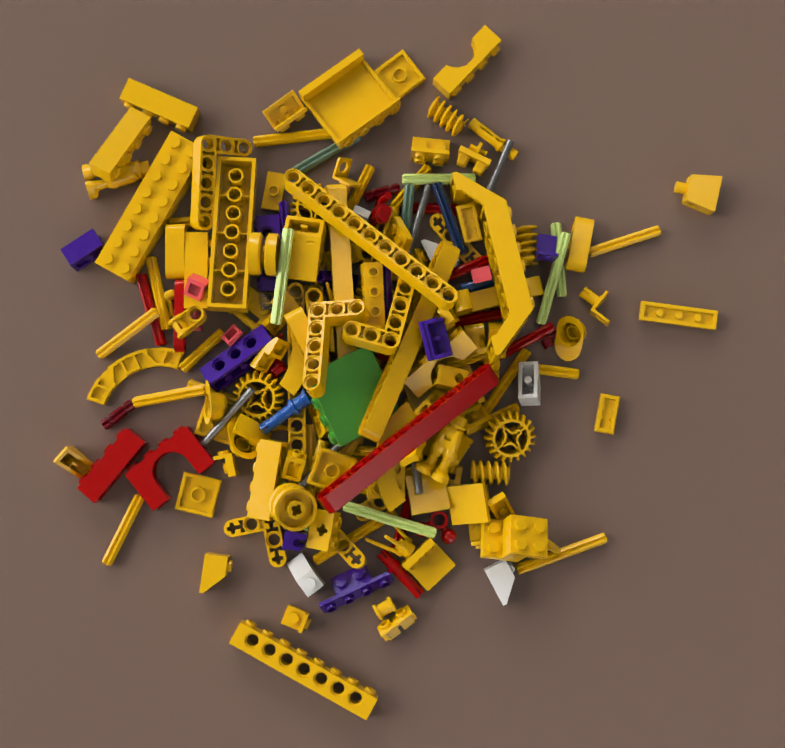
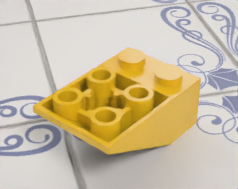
(307, 247)

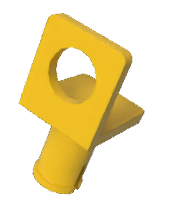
(342, 176)
(596, 302)

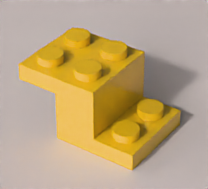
(514, 538)

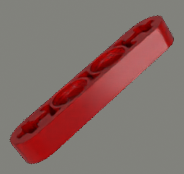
(179, 344)

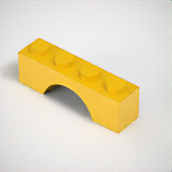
(451, 79)
(420, 373)

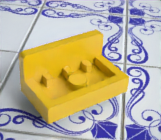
(285, 111)

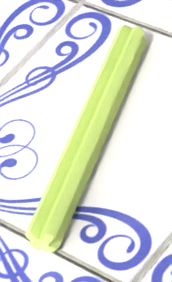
(282, 276)
(553, 278)
(390, 519)

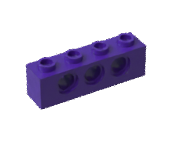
(265, 224)
(235, 360)

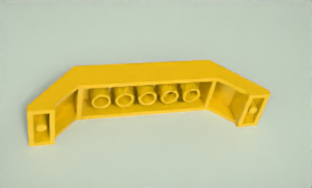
(503, 257)

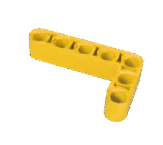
(209, 174)
(487, 299)
(323, 323)
(382, 335)

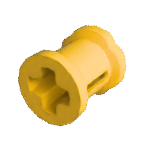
(384, 608)

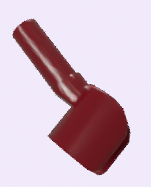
(547, 342)

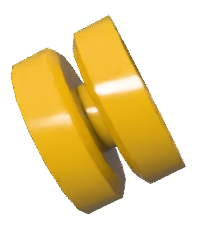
(263, 253)
(292, 506)

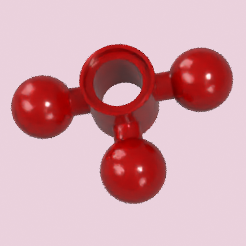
(448, 535)

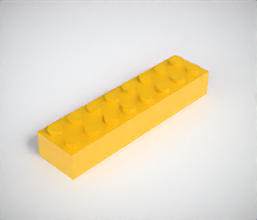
(149, 209)
(230, 234)

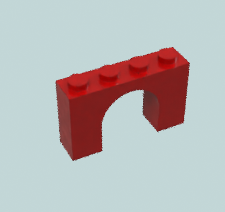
(144, 474)

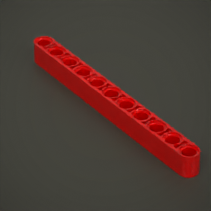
(408, 438)

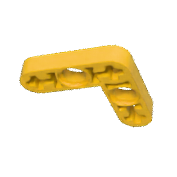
(261, 526)

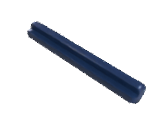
(448, 217)

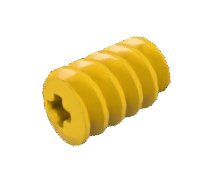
(446, 117)
(526, 242)
(490, 472)

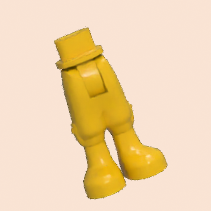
(130, 173)
(447, 445)

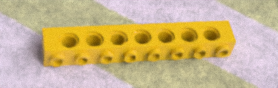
(309, 679)

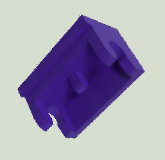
(83, 250)
(435, 338)
(292, 540)

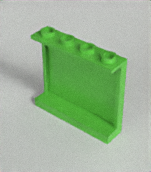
(348, 394)

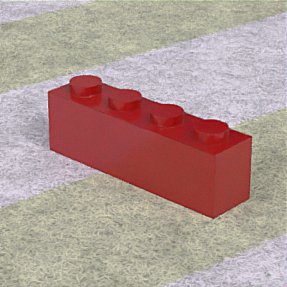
(112, 465)

